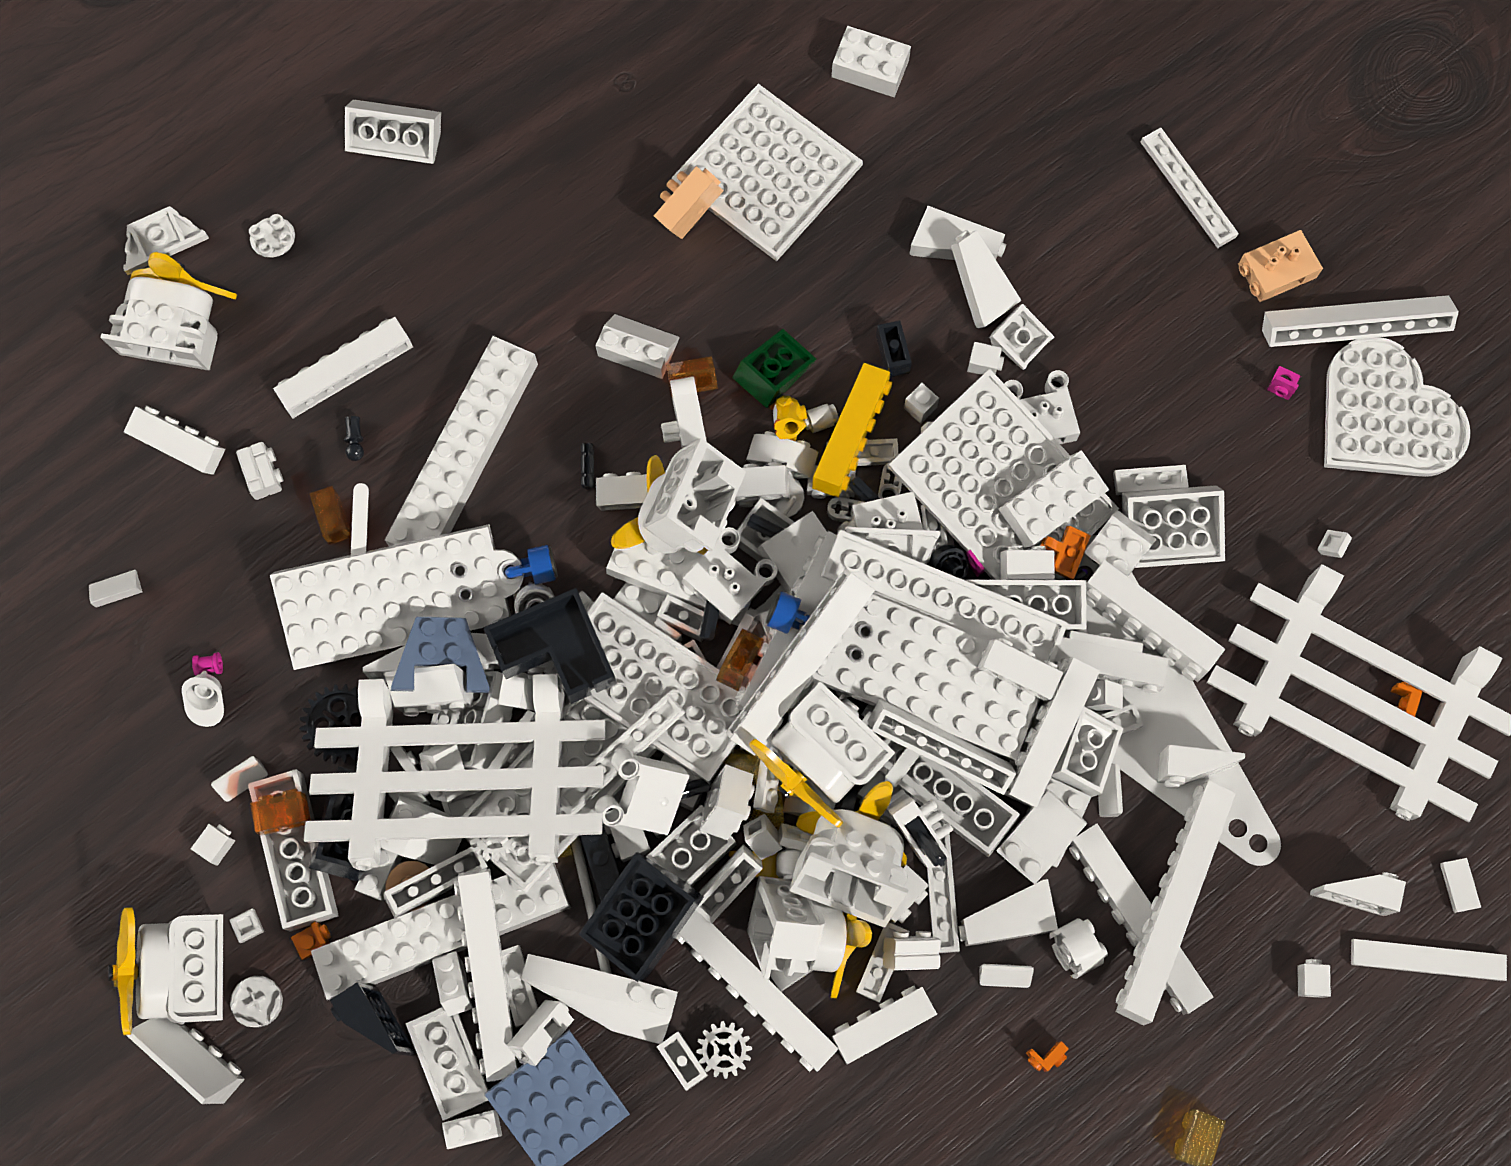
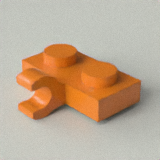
(1068, 551)

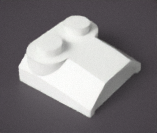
(1021, 336)

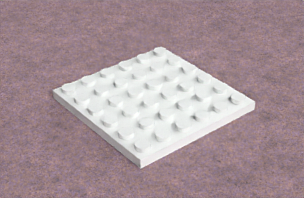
(772, 171)

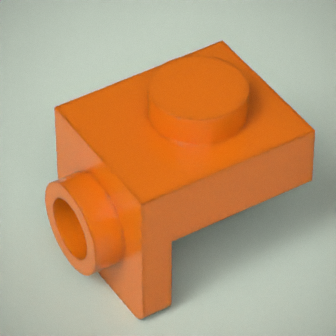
(1055, 1057)

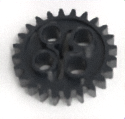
(315, 716)

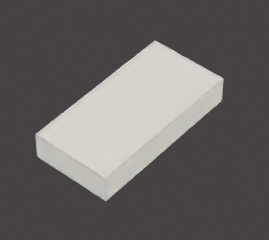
(1460, 885)

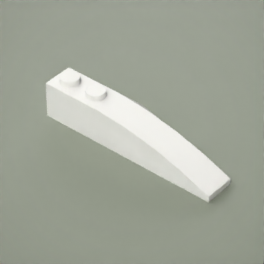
(609, 999)

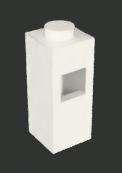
(540, 1032)

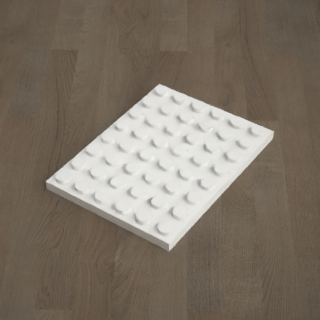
(980, 459)

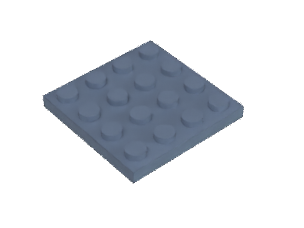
(557, 1103)

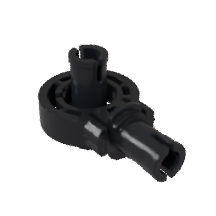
(944, 561)

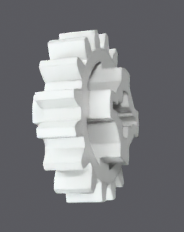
(488, 844)
(716, 1059)

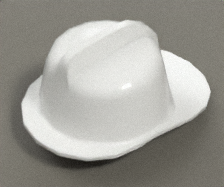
(203, 699)

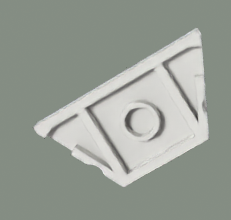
(161, 233)
(910, 543)

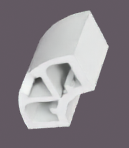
(795, 455)

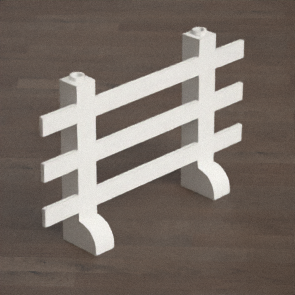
(1437, 740)
(374, 781)

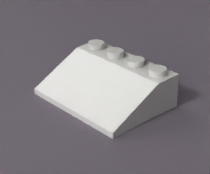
(1183, 521)
(188, 1059)

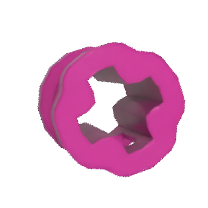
(208, 663)

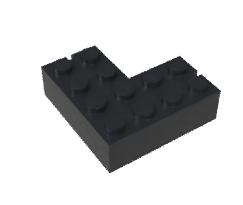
(554, 632)

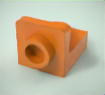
(1411, 697)
(310, 939)

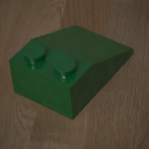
(773, 368)

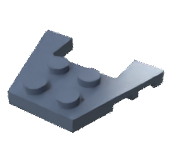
(437, 643)

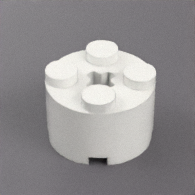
(1078, 947)

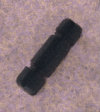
(587, 465)

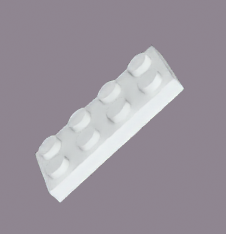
(448, 1062)

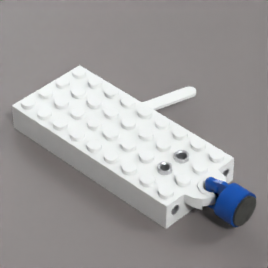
(375, 595)
(921, 670)

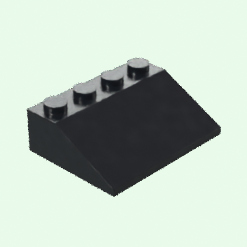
(641, 916)
(369, 1014)

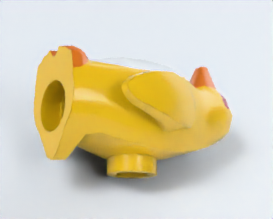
(788, 417)

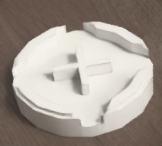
(256, 1001)

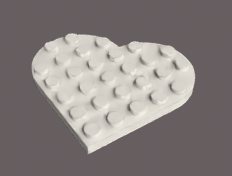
(1385, 415)

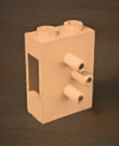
(688, 201)
(1279, 266)

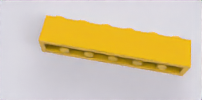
(851, 430)

